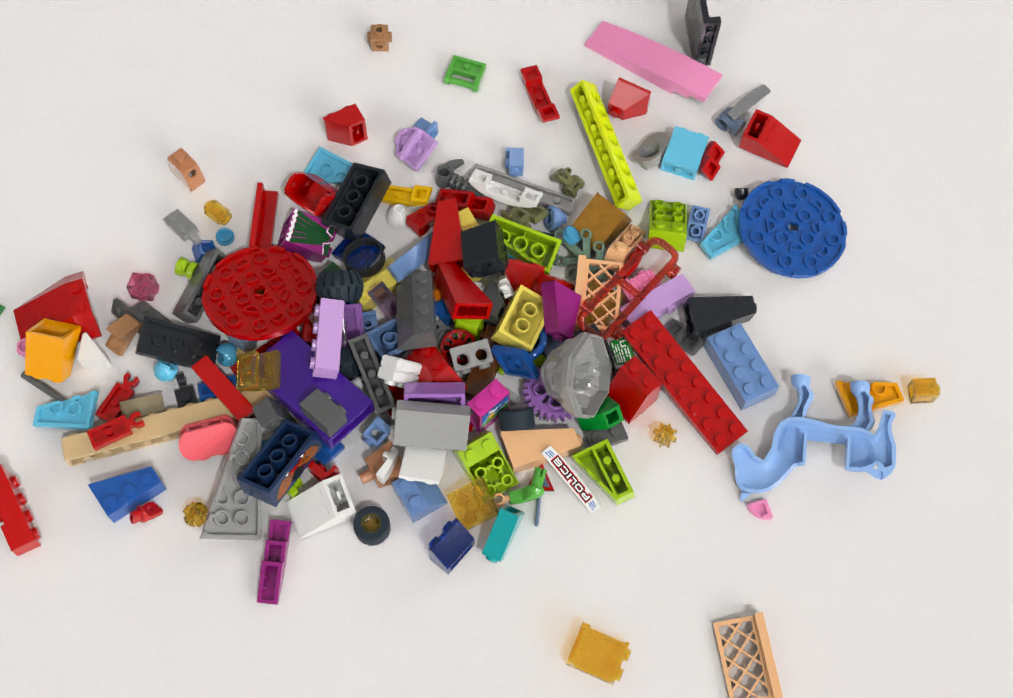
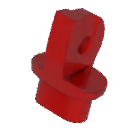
(146, 512)

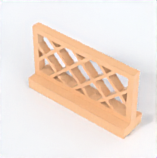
(581, 288)
(764, 651)

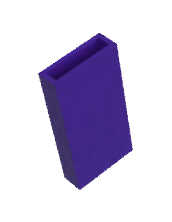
(298, 384)

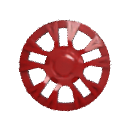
(455, 343)

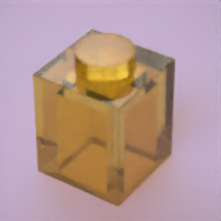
(923, 390)

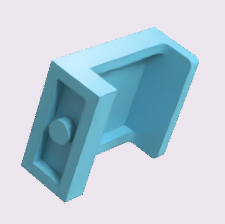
(684, 153)

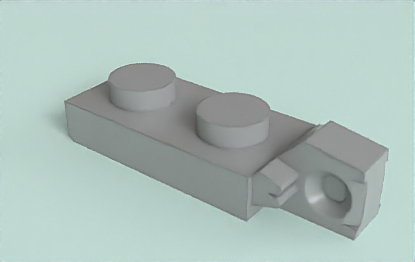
(182, 227)

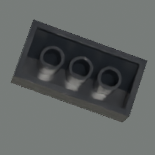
(356, 201)

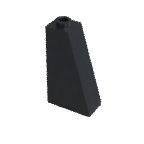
(715, 314)

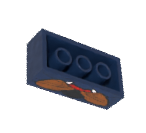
(280, 462)

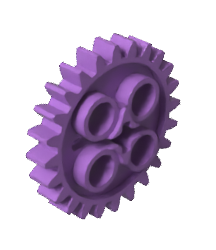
(536, 400)

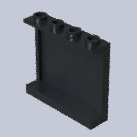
(701, 31)

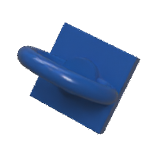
(517, 361)

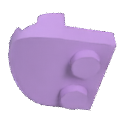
(414, 146)

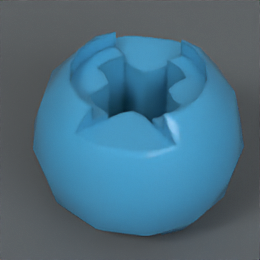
(227, 354)

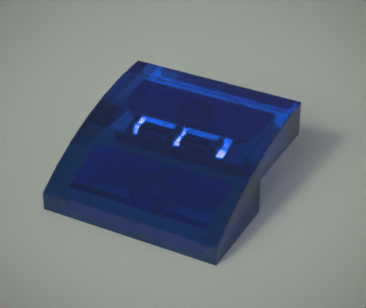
(361, 257)

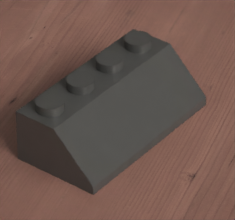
(416, 312)

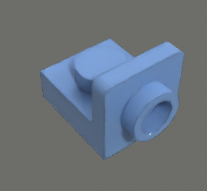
(431, 129)

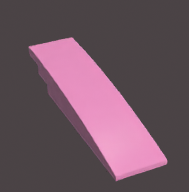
(654, 62)

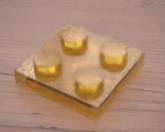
(473, 504)

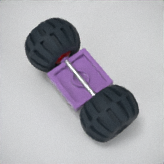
(348, 287)

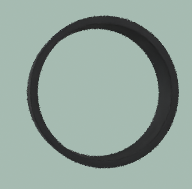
(365, 241)

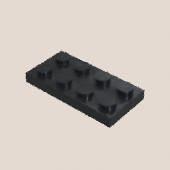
(175, 343)

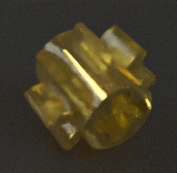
(662, 439)
(195, 514)

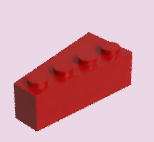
(17, 520)

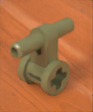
(569, 182)

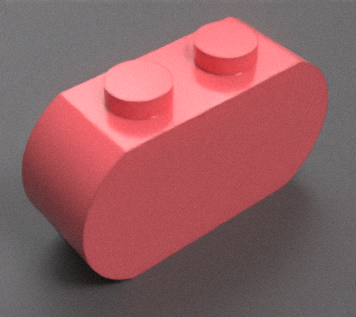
(207, 437)

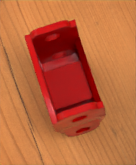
(310, 192)

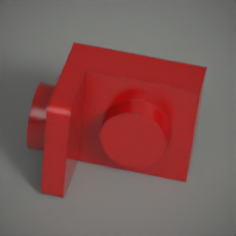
(319, 471)

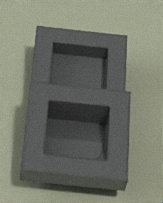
(680, 334)

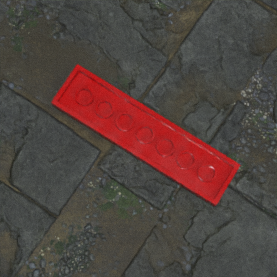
(684, 382)

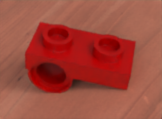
(422, 219)

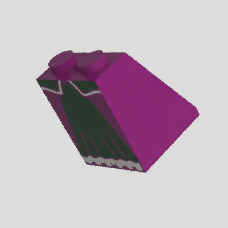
(306, 236)

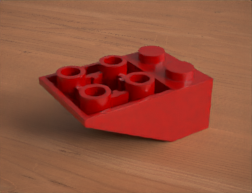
(769, 139)

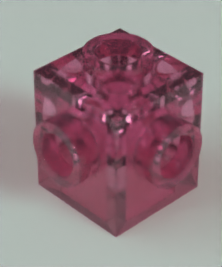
(142, 286)

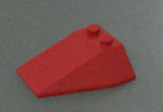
(62, 302)
(433, 369)

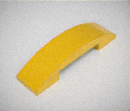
(408, 196)

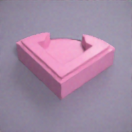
(760, 509)

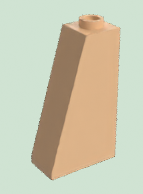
(526, 446)

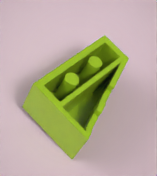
(605, 471)

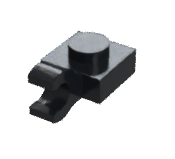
(185, 394)

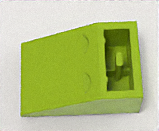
(668, 222)
(486, 460)

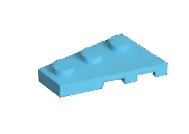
(328, 166)
(723, 236)
(68, 414)

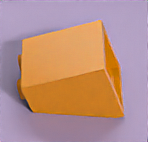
(51, 350)

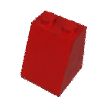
(634, 389)

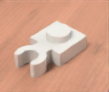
(505, 287)

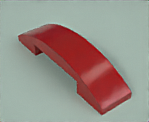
(538, 95)

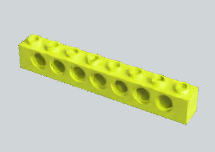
(605, 145)

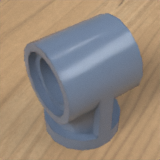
(725, 122)

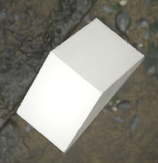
(90, 355)

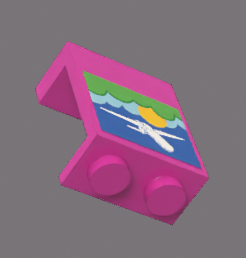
(487, 405)

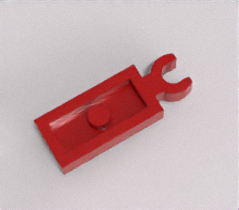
(110, 407)
(114, 430)

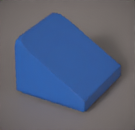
(201, 248)

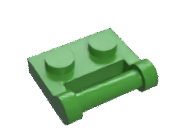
(465, 68)

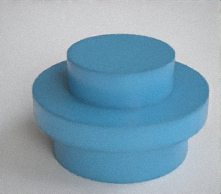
(225, 236)

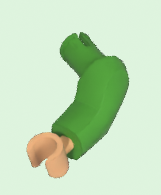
(528, 493)

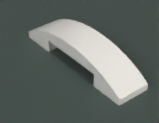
(502, 193)

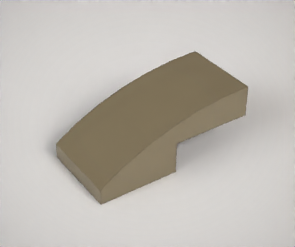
(145, 405)

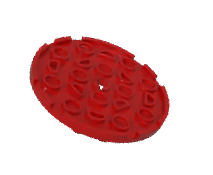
(239, 312)

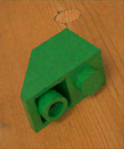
(605, 418)

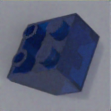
(450, 546)

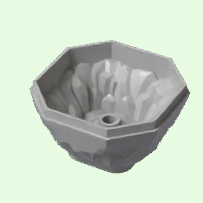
(578, 374)

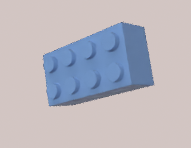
(741, 366)

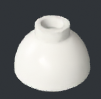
(397, 215)

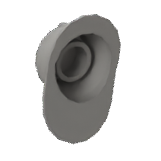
(651, 150)

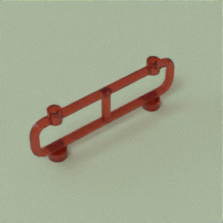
(615, 329)

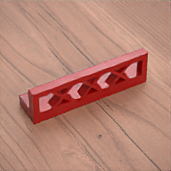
(263, 217)

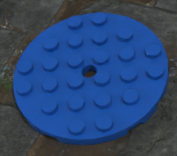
(799, 253)

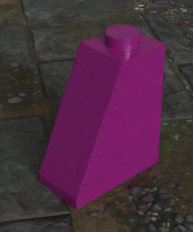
(559, 310)

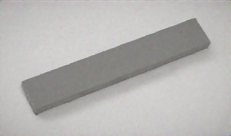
(549, 196)

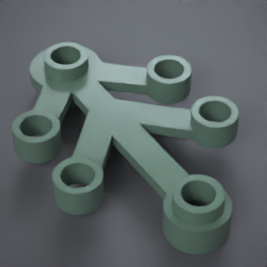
(586, 251)

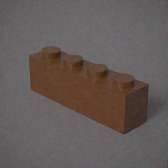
(482, 378)

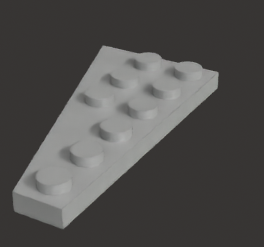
(233, 512)

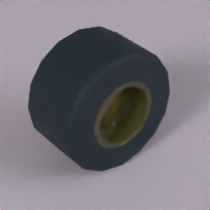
(516, 419)
(370, 518)

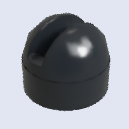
(741, 193)

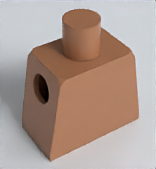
(375, 462)

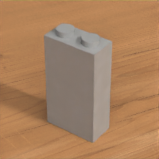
(430, 425)

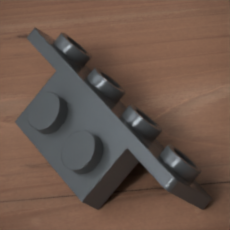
(137, 311)

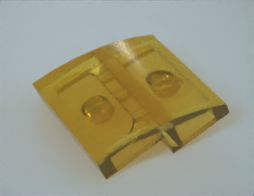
(258, 371)

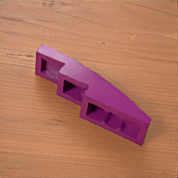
(274, 562)

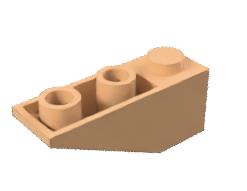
(624, 245)

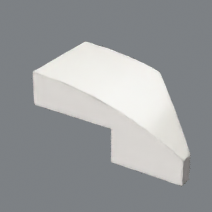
(390, 460)

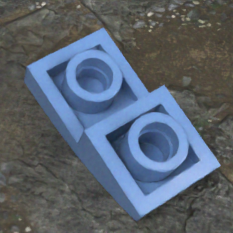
(697, 223)

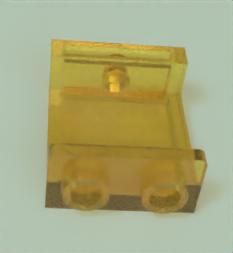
(598, 655)

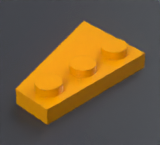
(884, 395)

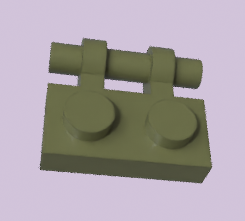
(527, 215)

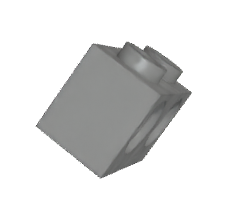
(469, 350)

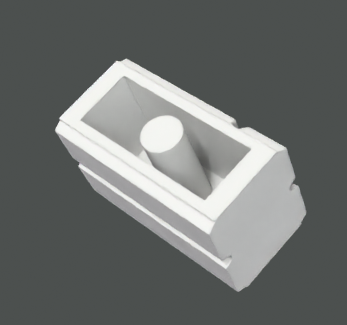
(398, 371)

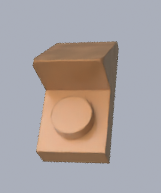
(122, 334)

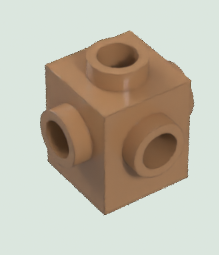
(379, 37)

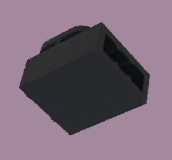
(484, 250)

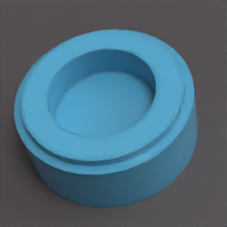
(571, 235)

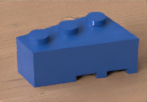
(125, 492)

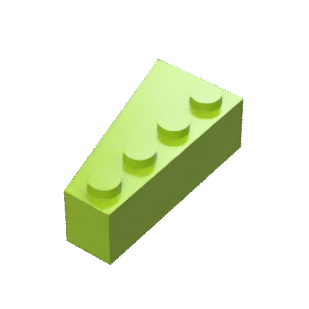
(528, 244)

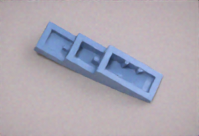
(411, 259)

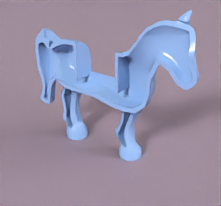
(790, 440)

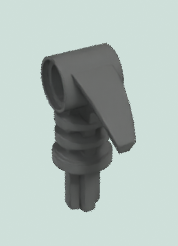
(451, 179)

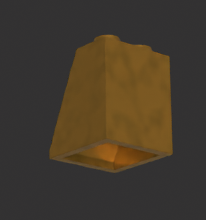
(602, 220)

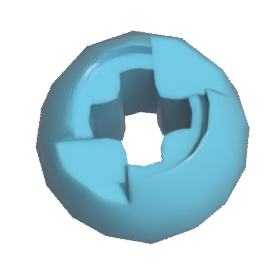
(165, 371)

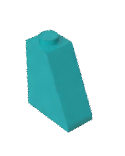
(502, 533)

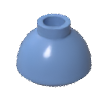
(555, 219)

